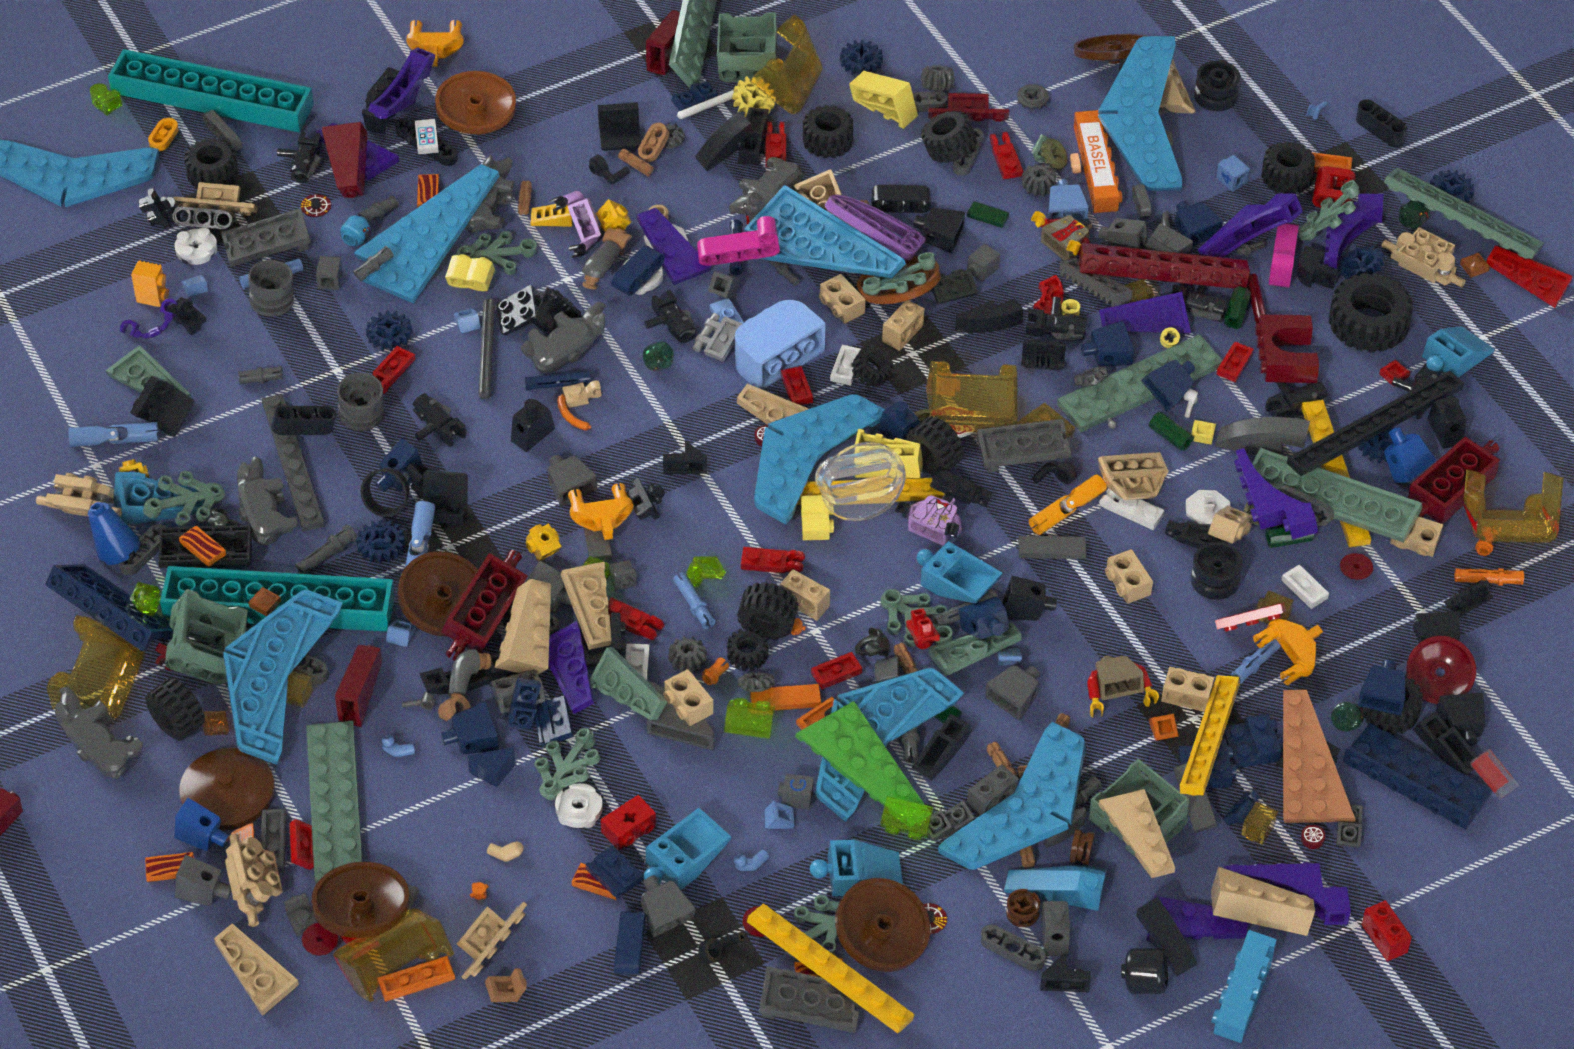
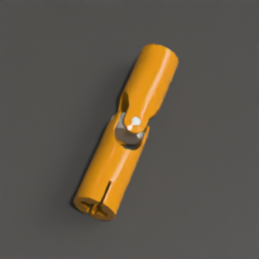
(1078, 497)

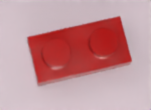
(1235, 361)
(797, 385)
(836, 670)
(301, 844)

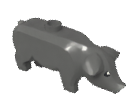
(759, 192)
(484, 215)
(566, 341)
(259, 501)
(91, 736)

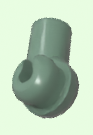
(1036, 150)

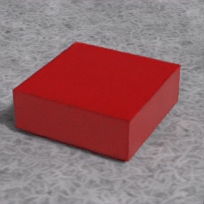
(1393, 370)

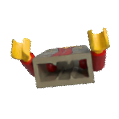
(1063, 234)
(1116, 679)

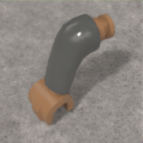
(602, 259)
(464, 666)

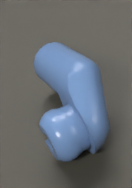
(395, 749)
(750, 864)

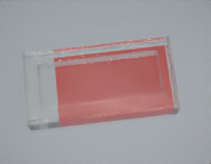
(1494, 774)

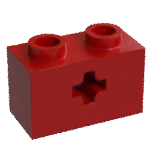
(628, 822)
(1386, 930)

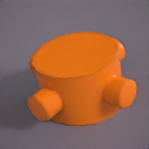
(797, 627)
(479, 891)

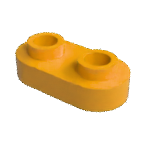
(163, 134)

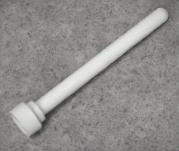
(705, 105)

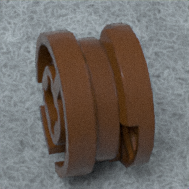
(1079, 845)
(1017, 912)

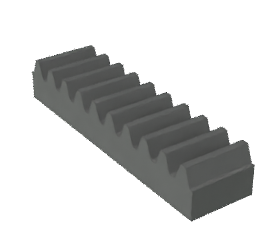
(1098, 284)

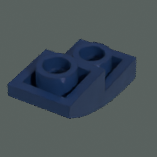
(698, 93)
(523, 703)

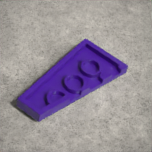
(377, 158)
(681, 258)
(1150, 315)
(570, 667)
(1198, 921)

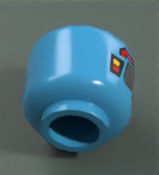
(355, 230)

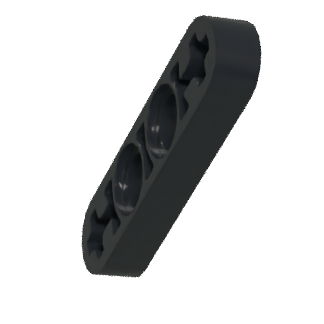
(406, 130)

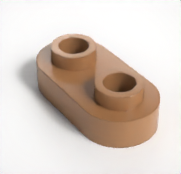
(653, 143)

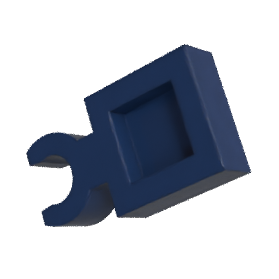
(1241, 809)

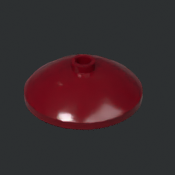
(1445, 654)

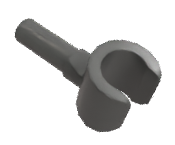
(427, 702)

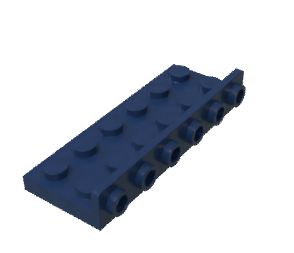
(107, 604)
(1417, 776)

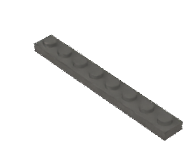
(294, 470)

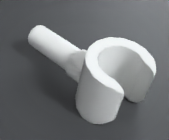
(1191, 397)

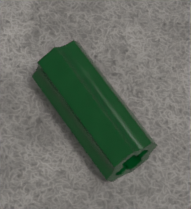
(1237, 307)
(1171, 431)
(1278, 537)

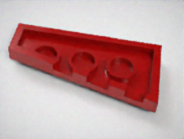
(1531, 275)

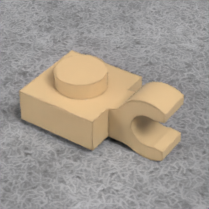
(578, 394)

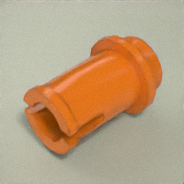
(1484, 547)
(711, 675)

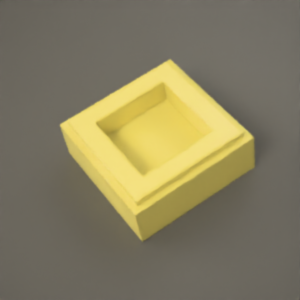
(1203, 432)

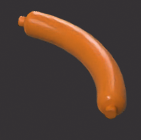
(561, 401)

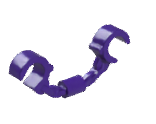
(155, 331)

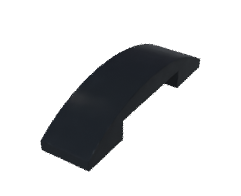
(437, 681)

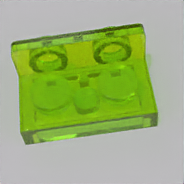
(749, 718)
(906, 818)

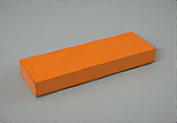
(789, 696)
(416, 978)

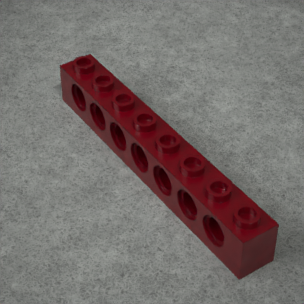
(1163, 266)

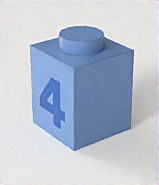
(1232, 173)

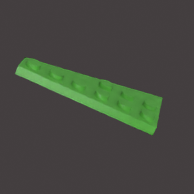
(858, 754)

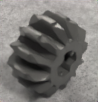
(937, 78)
(1038, 179)
(687, 654)

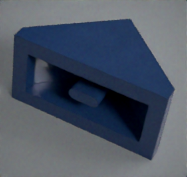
(492, 765)

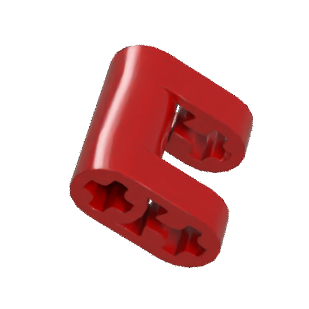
(1326, 182)

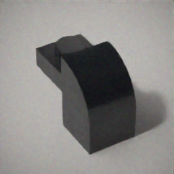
(1313, 271)

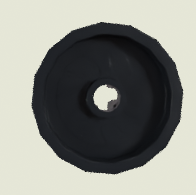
(1217, 85)
(1216, 570)

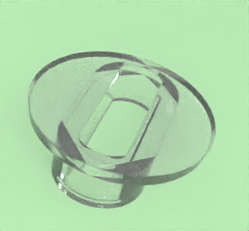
(864, 497)

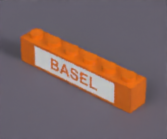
(1097, 162)

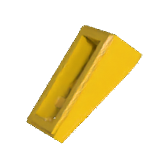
(556, 218)

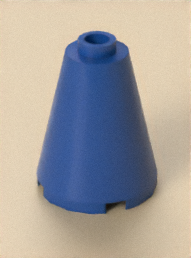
(111, 535)

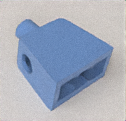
(1066, 201)

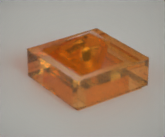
(215, 723)

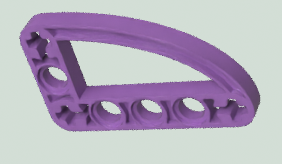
(868, 221)

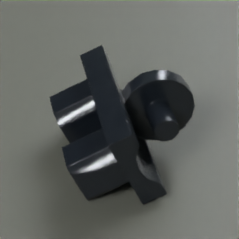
(160, 208)
(187, 315)
(639, 493)

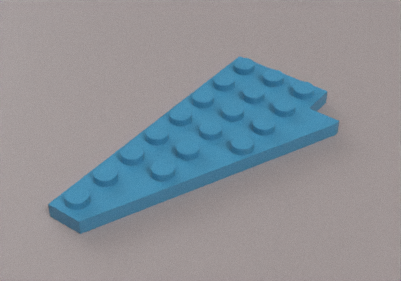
(426, 235)
(821, 240)

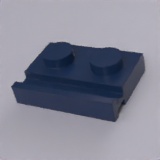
(553, 721)
(614, 872)

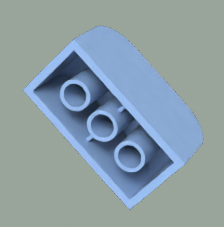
(777, 340)

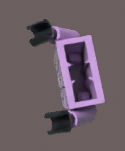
(583, 218)
(932, 518)

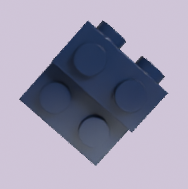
(1254, 741)
(1222, 770)

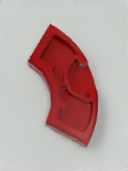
(1049, 288)

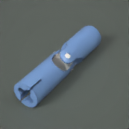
(99, 435)
(421, 529)

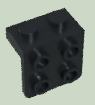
(619, 126)
(519, 310)
(163, 404)
(448, 494)
(617, 629)

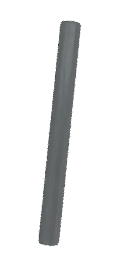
(486, 348)

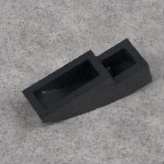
(724, 141)
(751, 147)
(990, 317)
(1446, 743)
(942, 747)
(1166, 935)

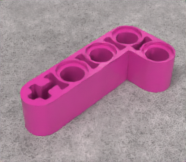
(740, 246)
(1283, 255)

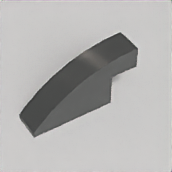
(1263, 433)
(673, 728)

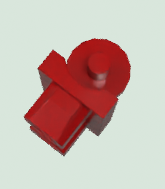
(922, 629)

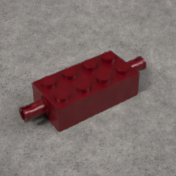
(1443, 484)
(484, 604)

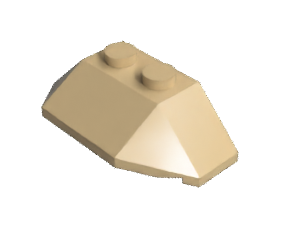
(1175, 94)
(1134, 474)

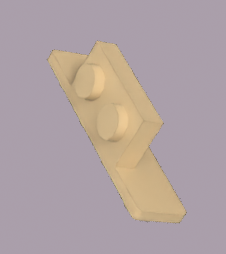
(218, 197)
(483, 935)

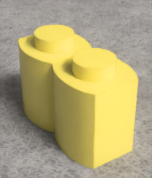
(470, 273)
(815, 518)

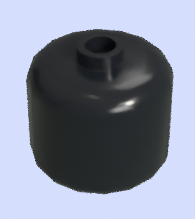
(1145, 971)

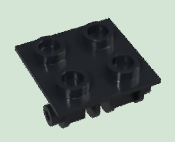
(552, 304)
(1035, 349)

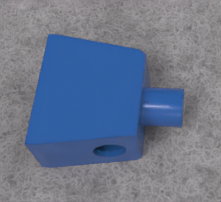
(1407, 456)
(199, 826)

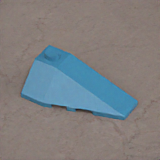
(134, 489)
(1073, 883)

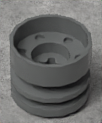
(271, 288)
(360, 401)

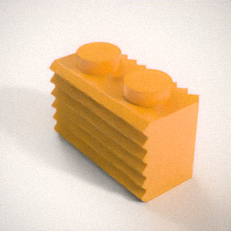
(149, 284)

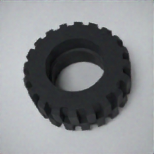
(1367, 331)

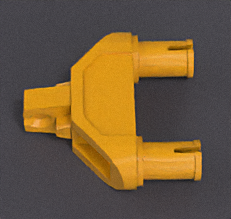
(438, 43)
(601, 515)
(1296, 643)

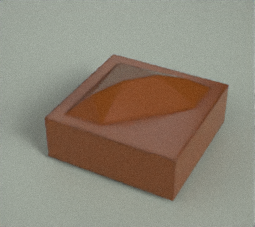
(1474, 265)
(264, 601)

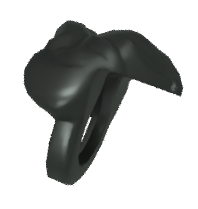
(219, 518)
(877, 644)

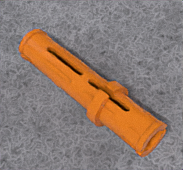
(1492, 576)

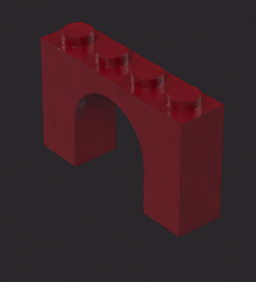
(1283, 365)

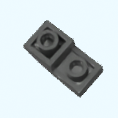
(887, 669)
(949, 822)
(1078, 822)
(1350, 833)

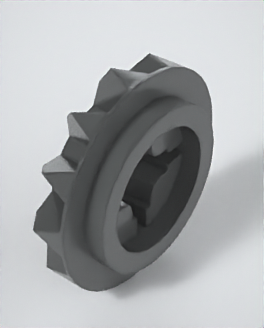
(1031, 91)
(677, 136)
(1091, 376)
(756, 682)

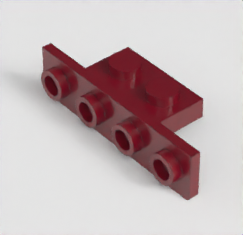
(973, 105)

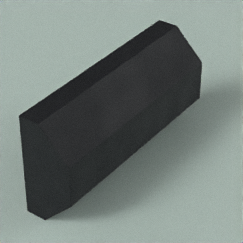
(233, 538)

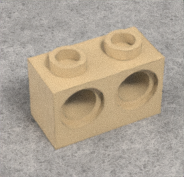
(842, 298)
(903, 325)
(1230, 524)
(1422, 529)
(1129, 576)
(810, 595)
(1187, 689)
(683, 693)

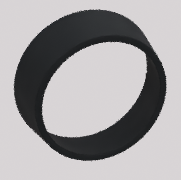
(369, 501)

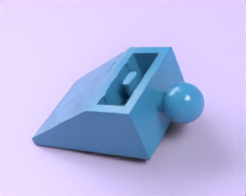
(1455, 350)
(956, 573)
(685, 849)
(857, 863)

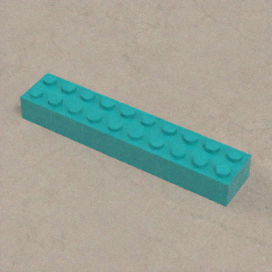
(211, 88)
(364, 607)

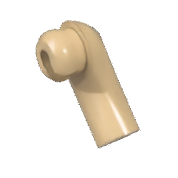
(507, 852)

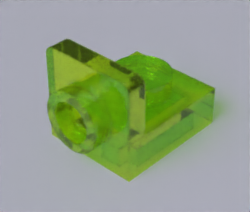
(704, 568)

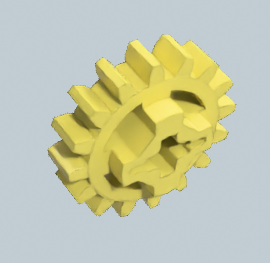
(745, 92)

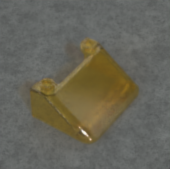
(792, 80)
(972, 400)
(102, 670)

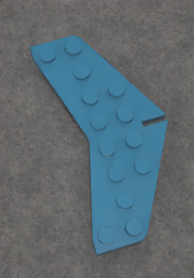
(1137, 125)
(80, 178)
(798, 442)
(270, 655)
(891, 710)
(1035, 811)

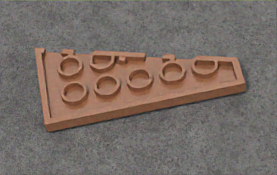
(1309, 774)

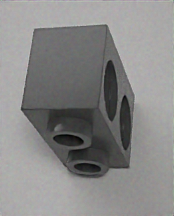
(504, 689)
(991, 790)

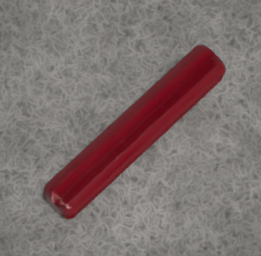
(1256, 297)

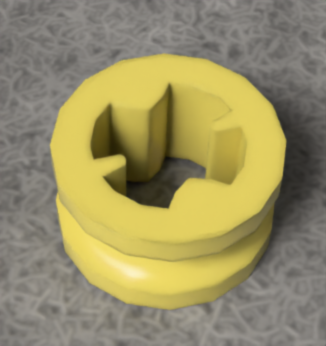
(1070, 307)
(1173, 332)

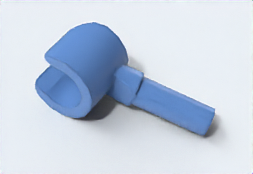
(1314, 110)

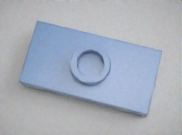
(727, 309)

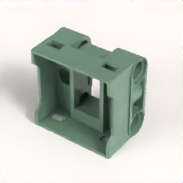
(745, 45)
(204, 622)
(1161, 795)

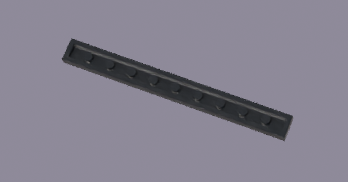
(1374, 423)

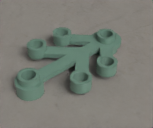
(1329, 212)
(493, 252)
(874, 284)
(185, 497)
(894, 601)
(553, 785)
(825, 922)

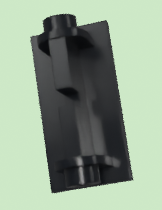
(1470, 598)

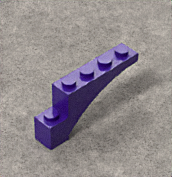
(405, 86)
(1367, 213)
(1251, 222)
(1271, 505)
(1305, 879)

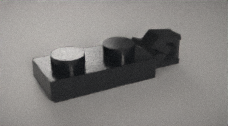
(381, 85)
(959, 488)
(1190, 534)

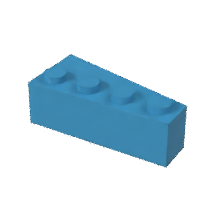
(1244, 986)

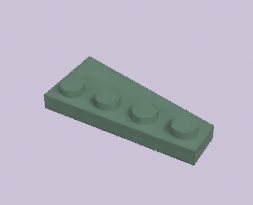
(137, 368)
(968, 649)
(621, 681)

